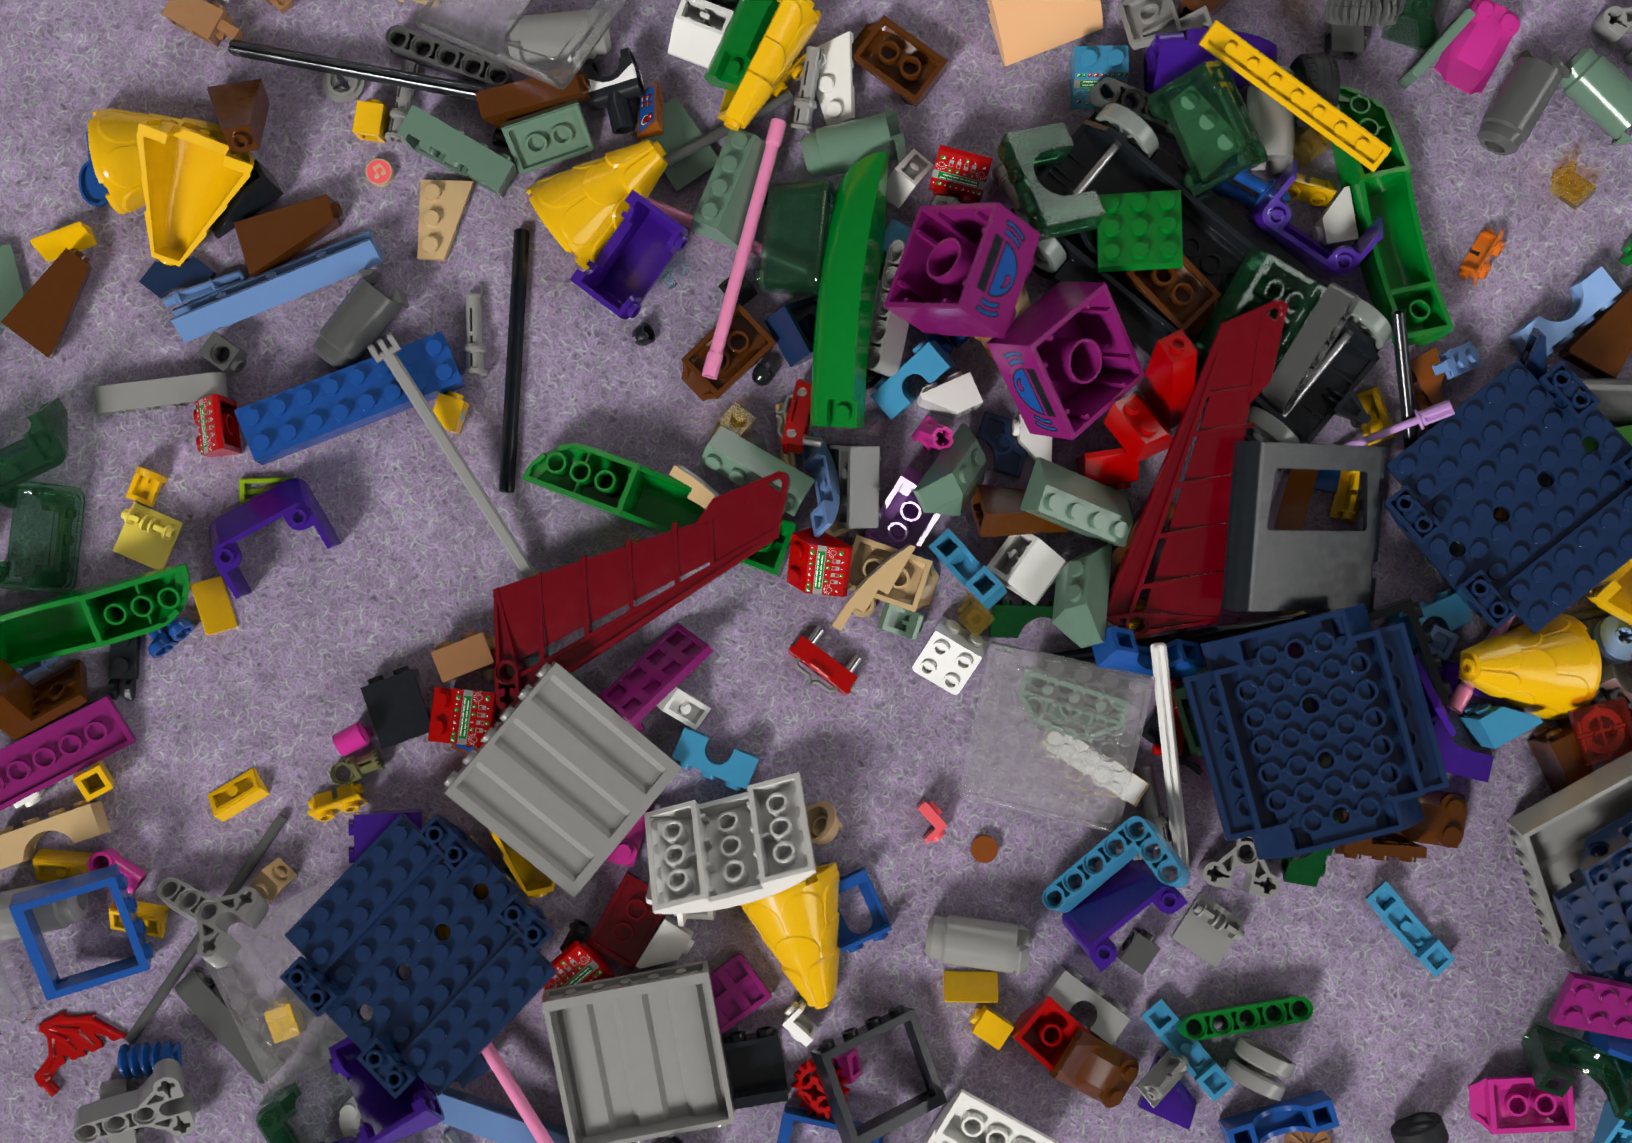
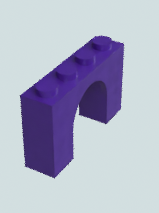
(1455, 758)
(371, 824)

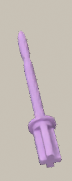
(1423, 418)

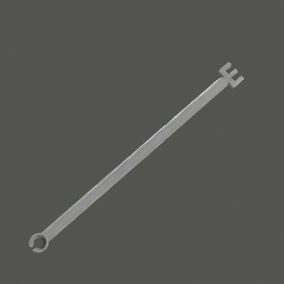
(390, 357)

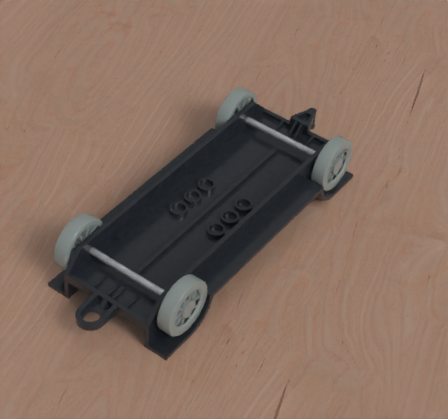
(1120, 155)

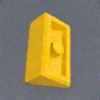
(72, 237)
(1375, 406)
(214, 605)
(237, 795)
(59, 864)
(152, 914)
(970, 986)

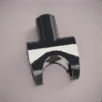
(616, 91)

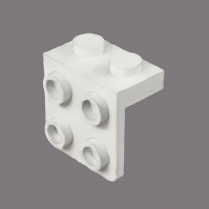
(950, 656)

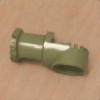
(356, 766)

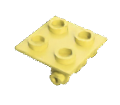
(147, 536)

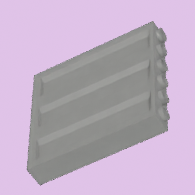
(561, 778)
(1553, 835)
(639, 1055)

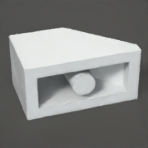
(907, 177)
(1337, 222)
(1033, 444)
(666, 944)

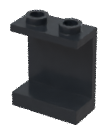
(396, 707)
(756, 1068)

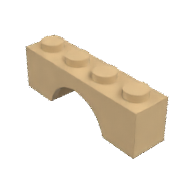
(79, 824)

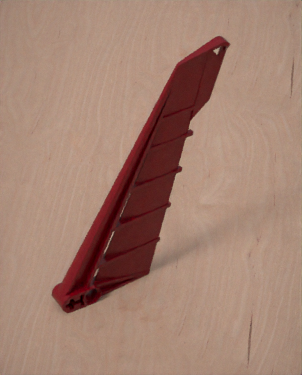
(1193, 557)
(571, 597)

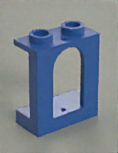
(880, 923)

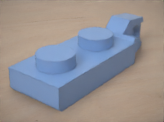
(1457, 360)

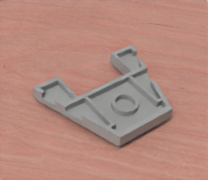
(1148, 17)

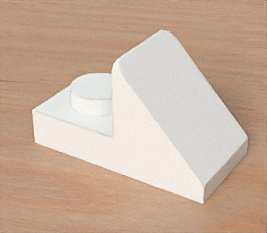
(684, 707)

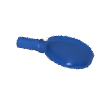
(89, 186)

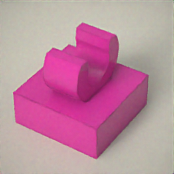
(850, 1064)

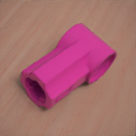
(933, 434)
(352, 738)
(134, 873)

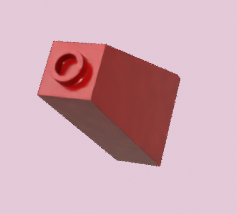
(1170, 377)

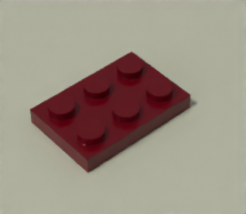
(626, 923)

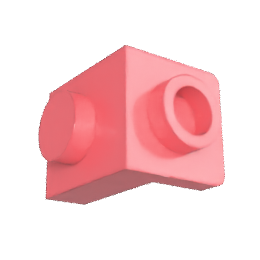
(932, 814)

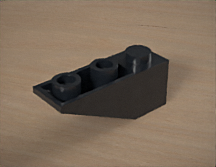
(252, 197)

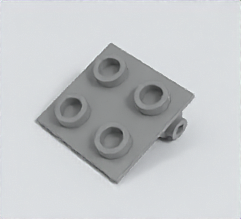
(1208, 930)

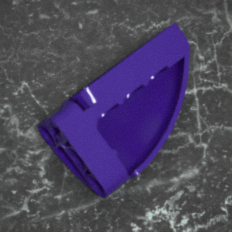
(1173, 56)

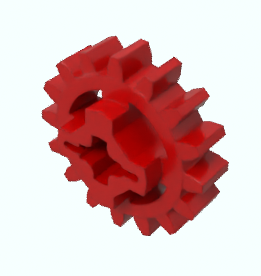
(811, 1089)

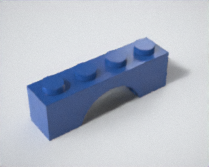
(1123, 653)
(1304, 1113)

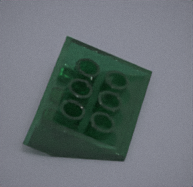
(1264, 280)

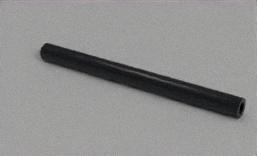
(1404, 375)

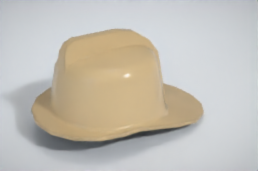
(822, 822)

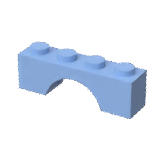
(1589, 295)

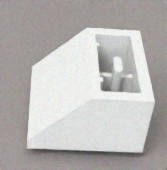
(698, 31)
(953, 398)
(1026, 566)

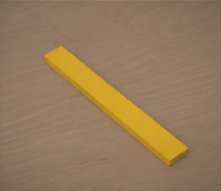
(1294, 95)

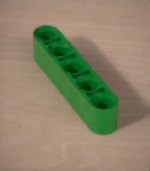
(1257, 1017)

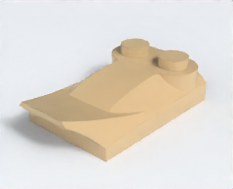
(912, 588)

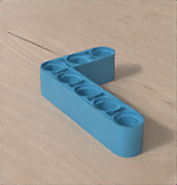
(1114, 862)

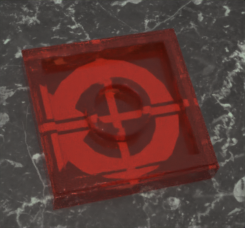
(1602, 730)

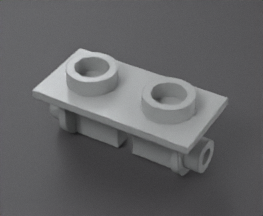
(1162, 1077)

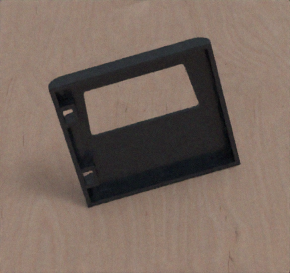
(1299, 566)

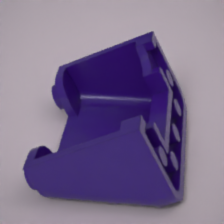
(632, 258)
(1116, 904)
(383, 1115)

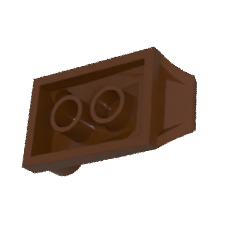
(898, 60)
(1178, 294)
(743, 349)
(1442, 822)
(1096, 1068)

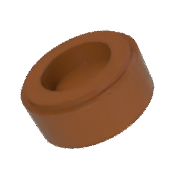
(984, 848)

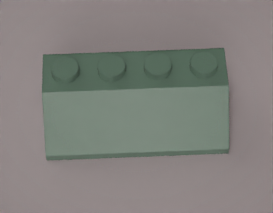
(730, 189)
(746, 463)
(1077, 503)

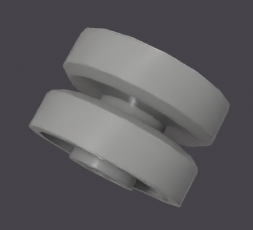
(1259, 1068)

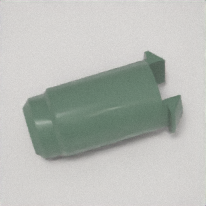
(1601, 93)
(841, 145)

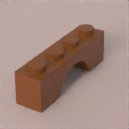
(1425, 383)

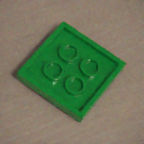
(1140, 231)

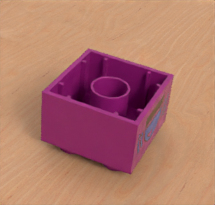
(963, 270)
(1067, 359)

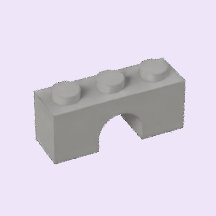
(1107, 1017)

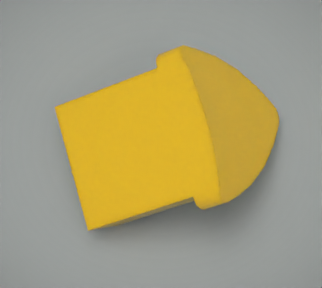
(145, 486)

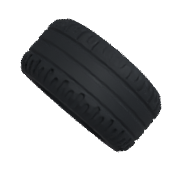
(1320, 74)

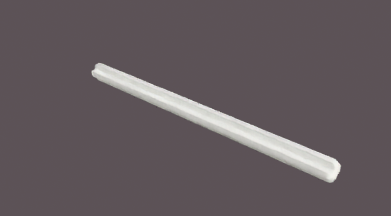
(1169, 751)

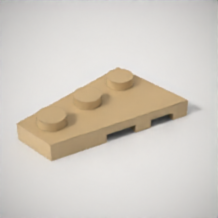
(439, 215)

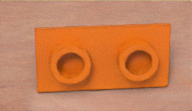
(1488, 246)

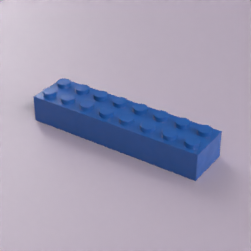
(345, 400)

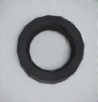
(1420, 1128)

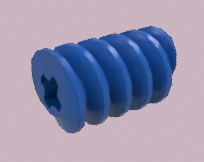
(140, 1062)

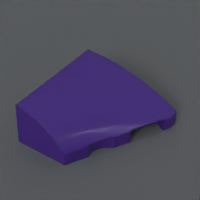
(1175, 1107)

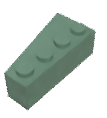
(457, 151)

